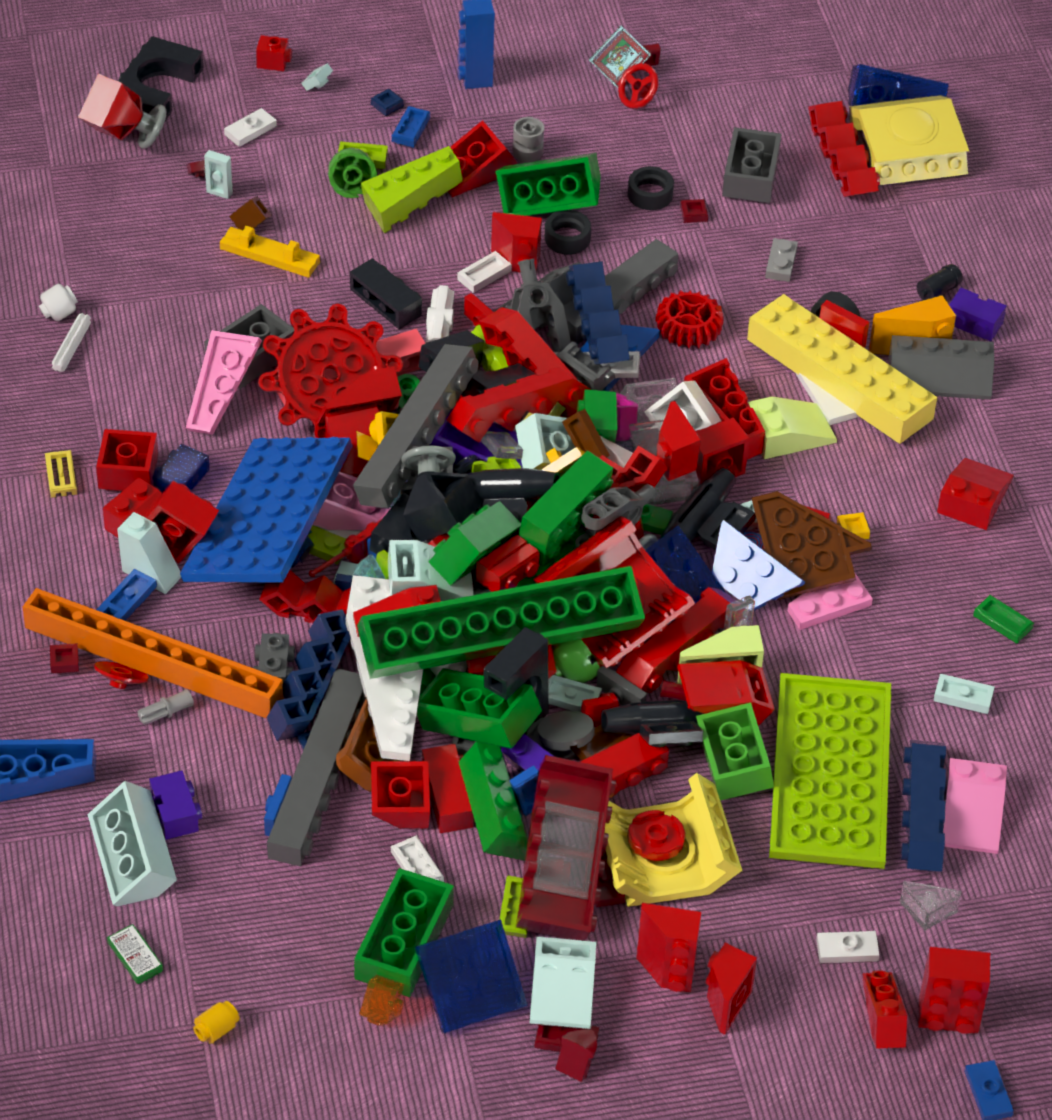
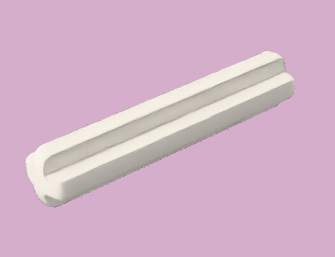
(71, 342)

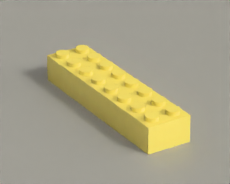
(842, 368)

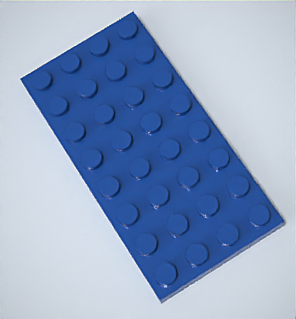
(267, 510)

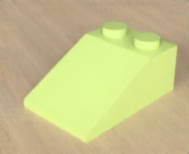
(791, 426)
(732, 644)

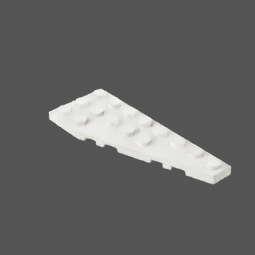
(390, 698)

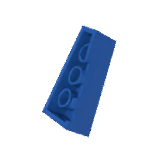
(476, 43)
(44, 765)

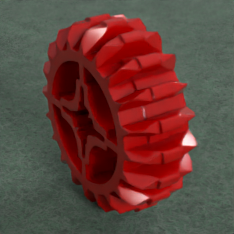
(689, 319)

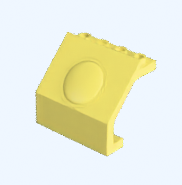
(912, 138)
(697, 870)

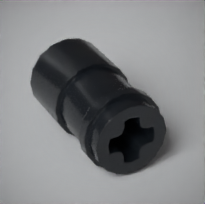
(940, 282)

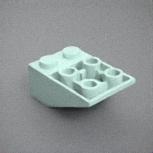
(410, 568)
(563, 982)

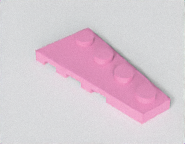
(221, 373)

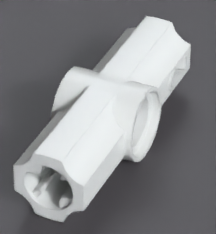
(440, 314)

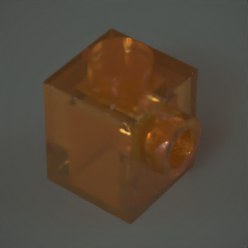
(382, 1000)

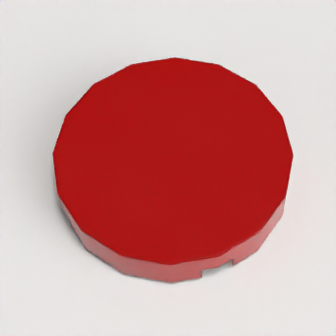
(656, 835)

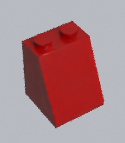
(344, 425)

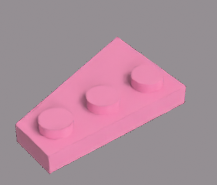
(829, 603)

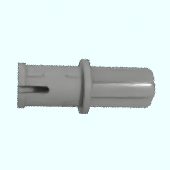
(165, 707)

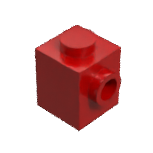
(273, 53)

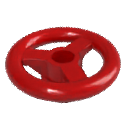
(642, 89)

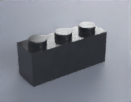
(386, 293)

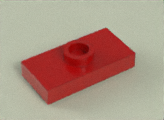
(475, 309)

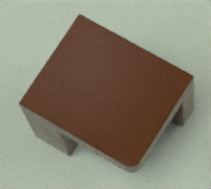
(250, 214)

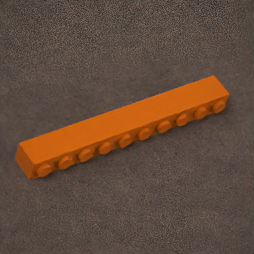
(152, 653)

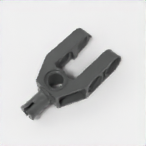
(546, 300)
(620, 502)

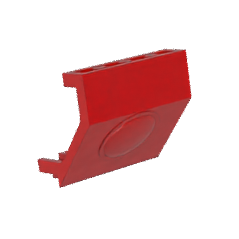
(660, 599)

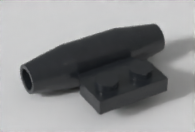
(513, 487)
(706, 510)
(655, 721)

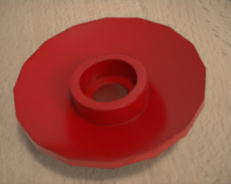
(120, 674)

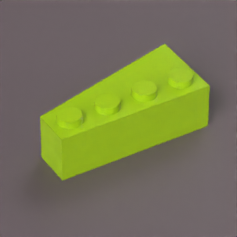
(410, 186)

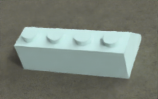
(131, 845)

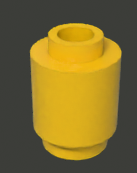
(216, 1022)

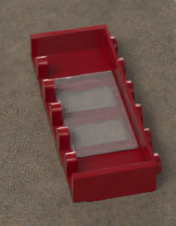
(565, 849)

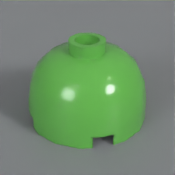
(348, 170)
(573, 661)

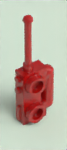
(354, 550)

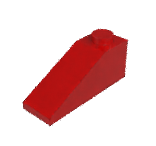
(404, 599)

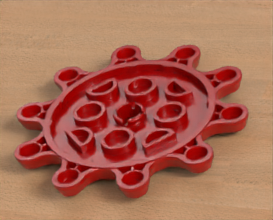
(317, 348)

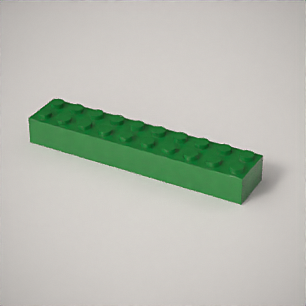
(489, 621)

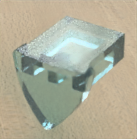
(369, 568)

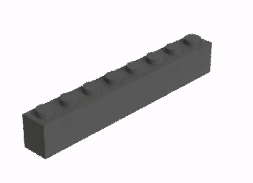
(416, 425)
(316, 771)

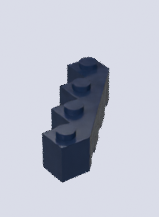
(597, 314)
(308, 685)
(926, 805)

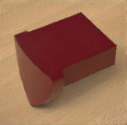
(577, 1053)

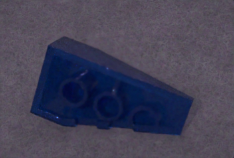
(879, 85)

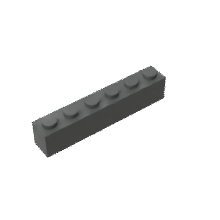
(630, 281)

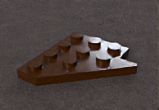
(806, 543)

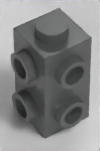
(274, 655)

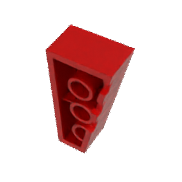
(730, 401)

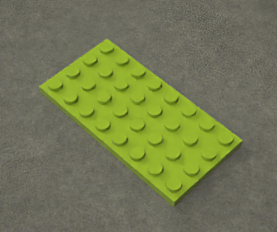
(831, 771)

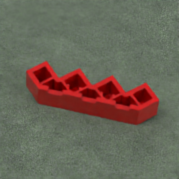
(839, 144)
(522, 345)
(510, 402)
(639, 470)
(304, 598)
(662, 652)

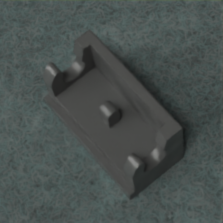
(584, 369)

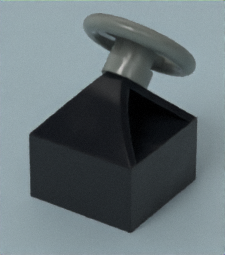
(437, 497)

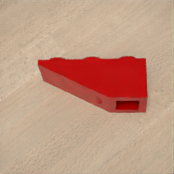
(885, 1010)

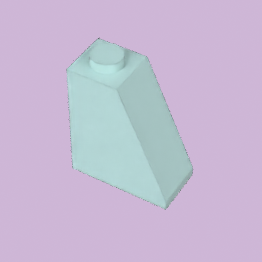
(146, 551)

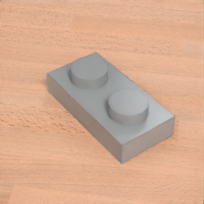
(781, 260)

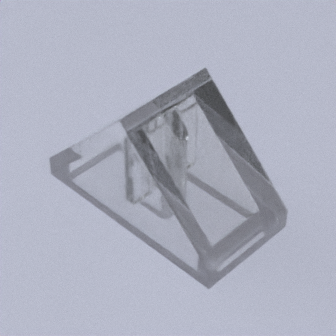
(929, 903)

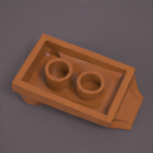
(360, 750)

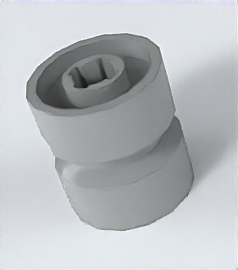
(528, 139)

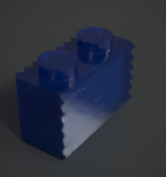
(183, 466)

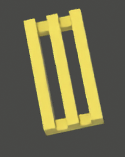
(62, 488)

